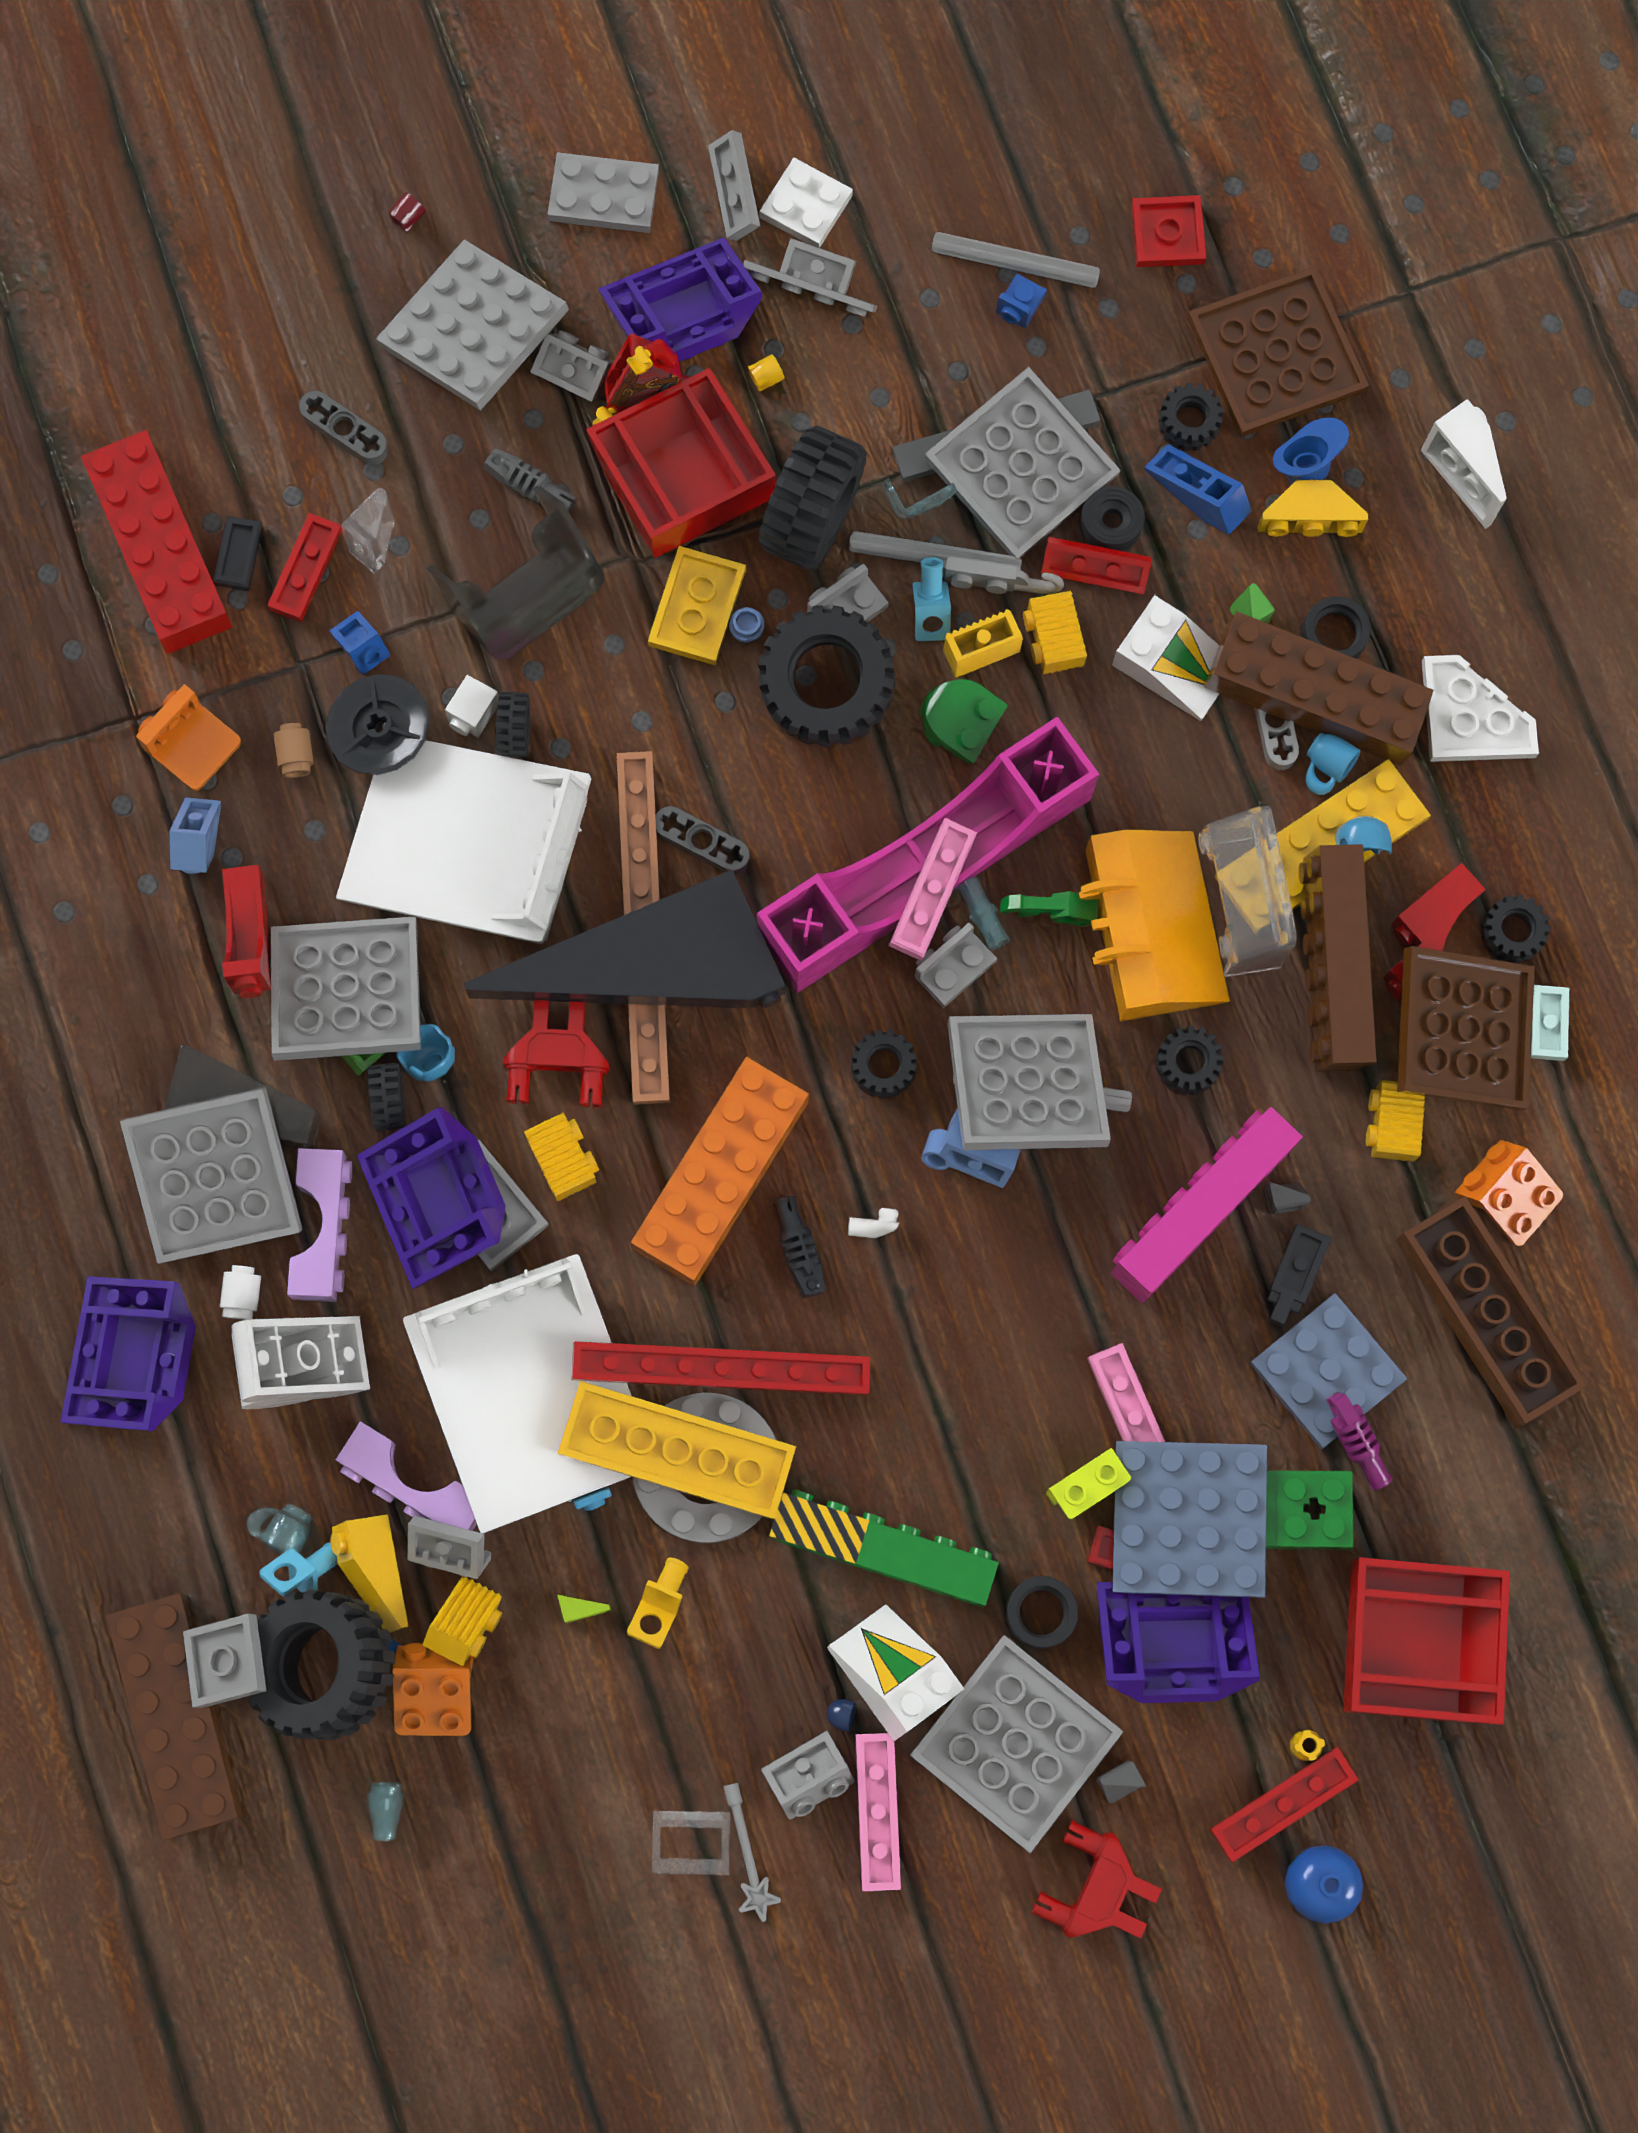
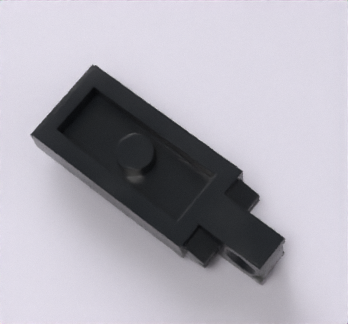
(1296, 1272)

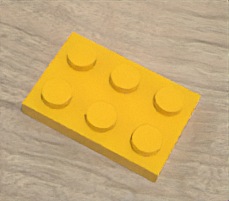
(697, 605)

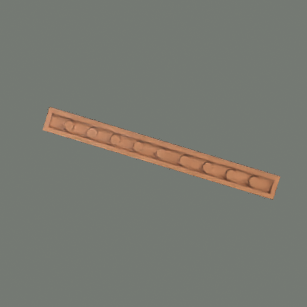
(640, 889)

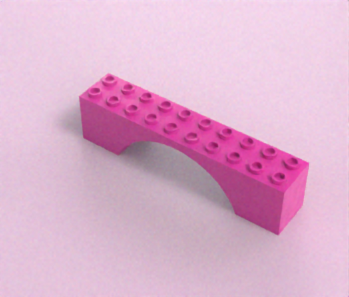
(857, 905)

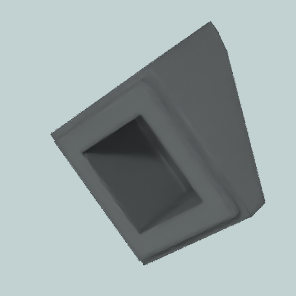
(1286, 1197)
(1120, 1781)

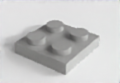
(224, 1661)

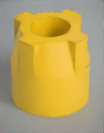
(766, 372)
(1297, 1749)

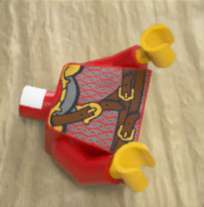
(639, 373)

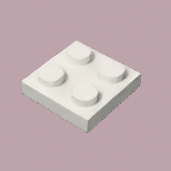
(806, 203)

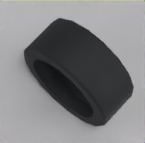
(1349, 610)
(1068, 1602)

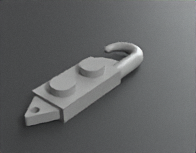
(996, 577)

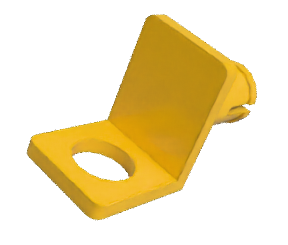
(660, 1601)

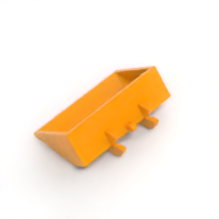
(1154, 922)

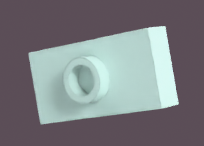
(1550, 1023)

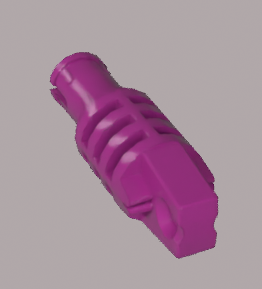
(1358, 1439)

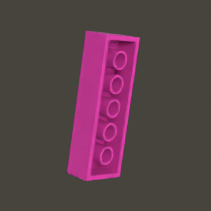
(1209, 1201)

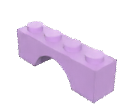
(316, 1271)
(372, 1458)

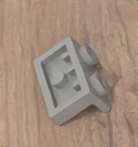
(572, 365)
(853, 592)
(954, 964)
(447, 1547)
(808, 1776)

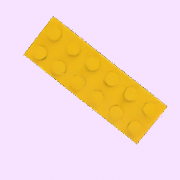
(1376, 794)
(676, 1450)

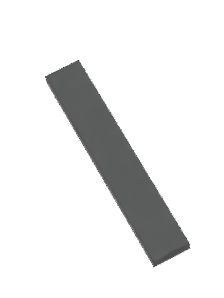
(910, 455)

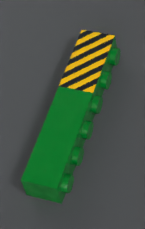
(883, 1549)

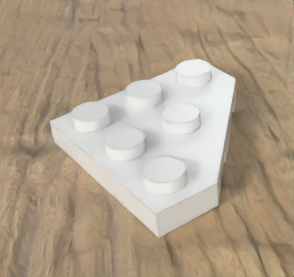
(1472, 715)

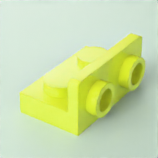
(1089, 1484)

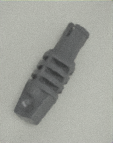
(523, 477)

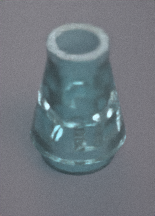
(385, 1806)

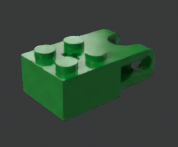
(1293, 1528)

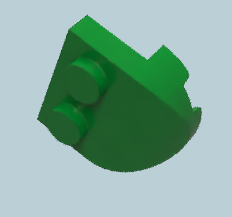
(961, 717)

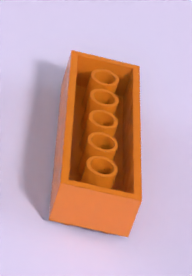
(720, 1171)

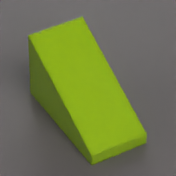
(576, 1609)

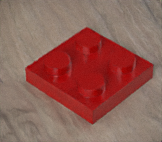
(1168, 231)

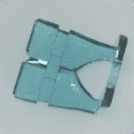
(920, 507)

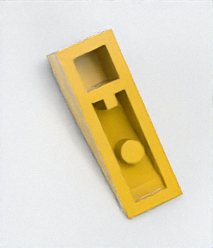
(369, 1562)

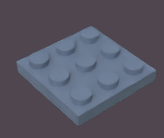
(1322, 1357)

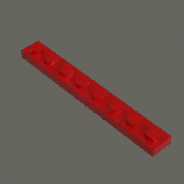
(720, 1368)

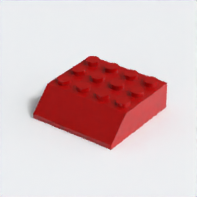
(682, 462)
(1427, 1641)

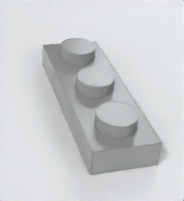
(734, 185)

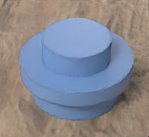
(746, 625)

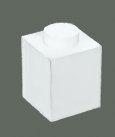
(471, 707)

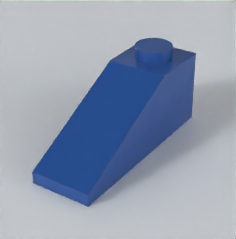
(1201, 488)

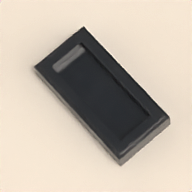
(238, 553)

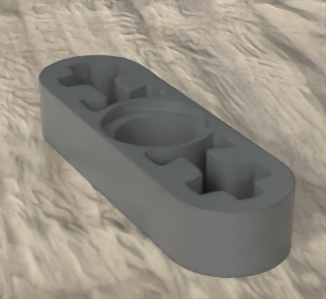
(319, 423)
(674, 835)

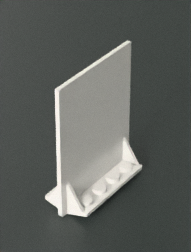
(467, 841)
(506, 1390)

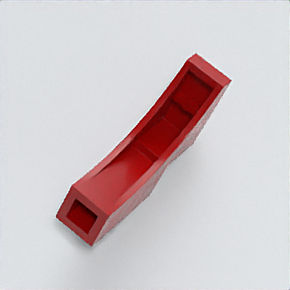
(1431, 918)
(247, 932)

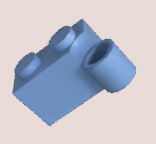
(946, 1150)

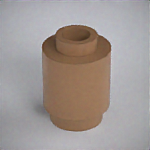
(293, 750)

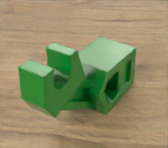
(1063, 907)

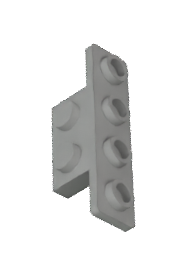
(816, 271)

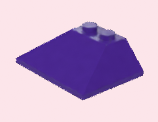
(687, 300)
(434, 1195)
(129, 1354)
(1176, 1645)

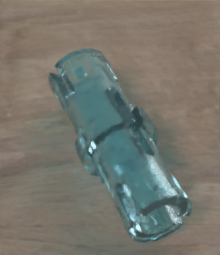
(983, 913)

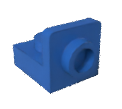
(1020, 301)
(360, 642)

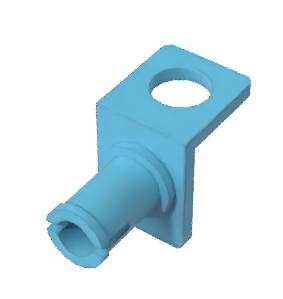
(931, 599)
(302, 1571)

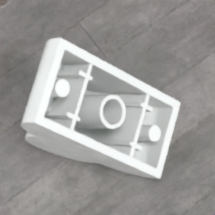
(298, 1360)

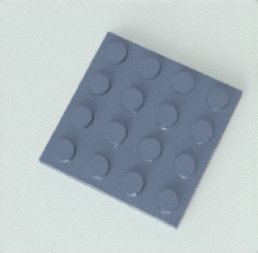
(1191, 1519)

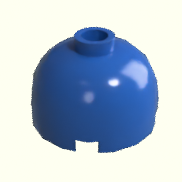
(1324, 1884)

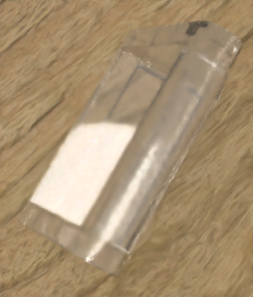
(370, 530)
(691, 1820)

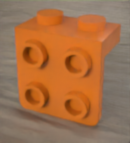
(187, 738)
(1511, 1190)
(430, 1693)

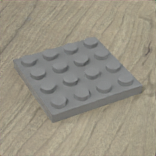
(472, 324)
(1022, 464)
(345, 988)
(1028, 1082)
(211, 1175)
(1016, 1743)

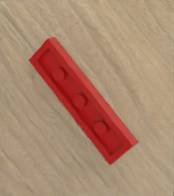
(1283, 1804)

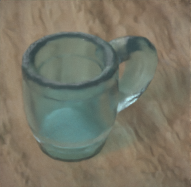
(286, 1529)

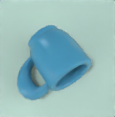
(1332, 757)

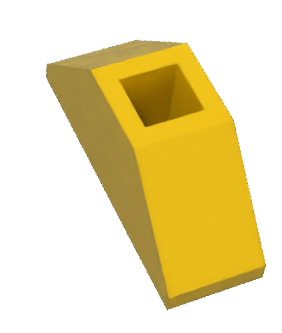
(1313, 509)

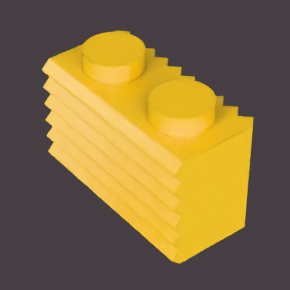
(1055, 632)
(982, 643)
(1396, 1123)
(561, 1156)
(463, 1620)

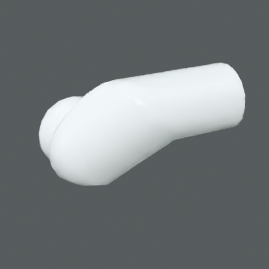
(874, 1228)

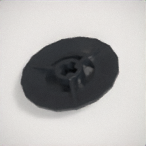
(354, 718)

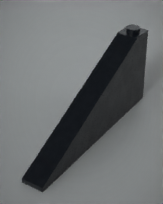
(674, 952)

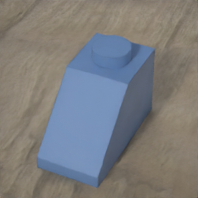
(194, 835)

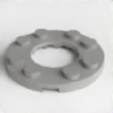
(694, 1520)

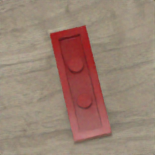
(1096, 565)
(305, 567)

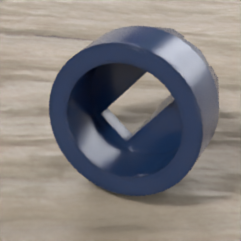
(841, 1714)

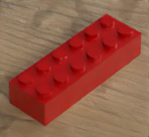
(156, 542)

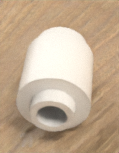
(240, 1293)

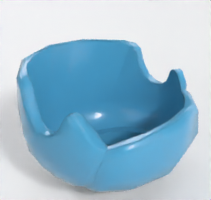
(1367, 831)
(433, 1059)

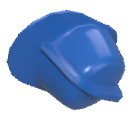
(1311, 450)

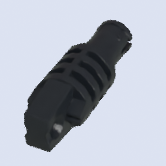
(799, 1249)

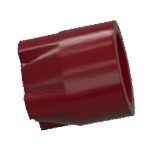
(406, 211)

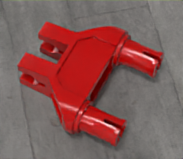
(556, 1051)
(1102, 1891)

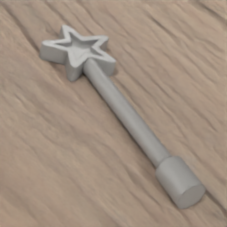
(756, 1892)

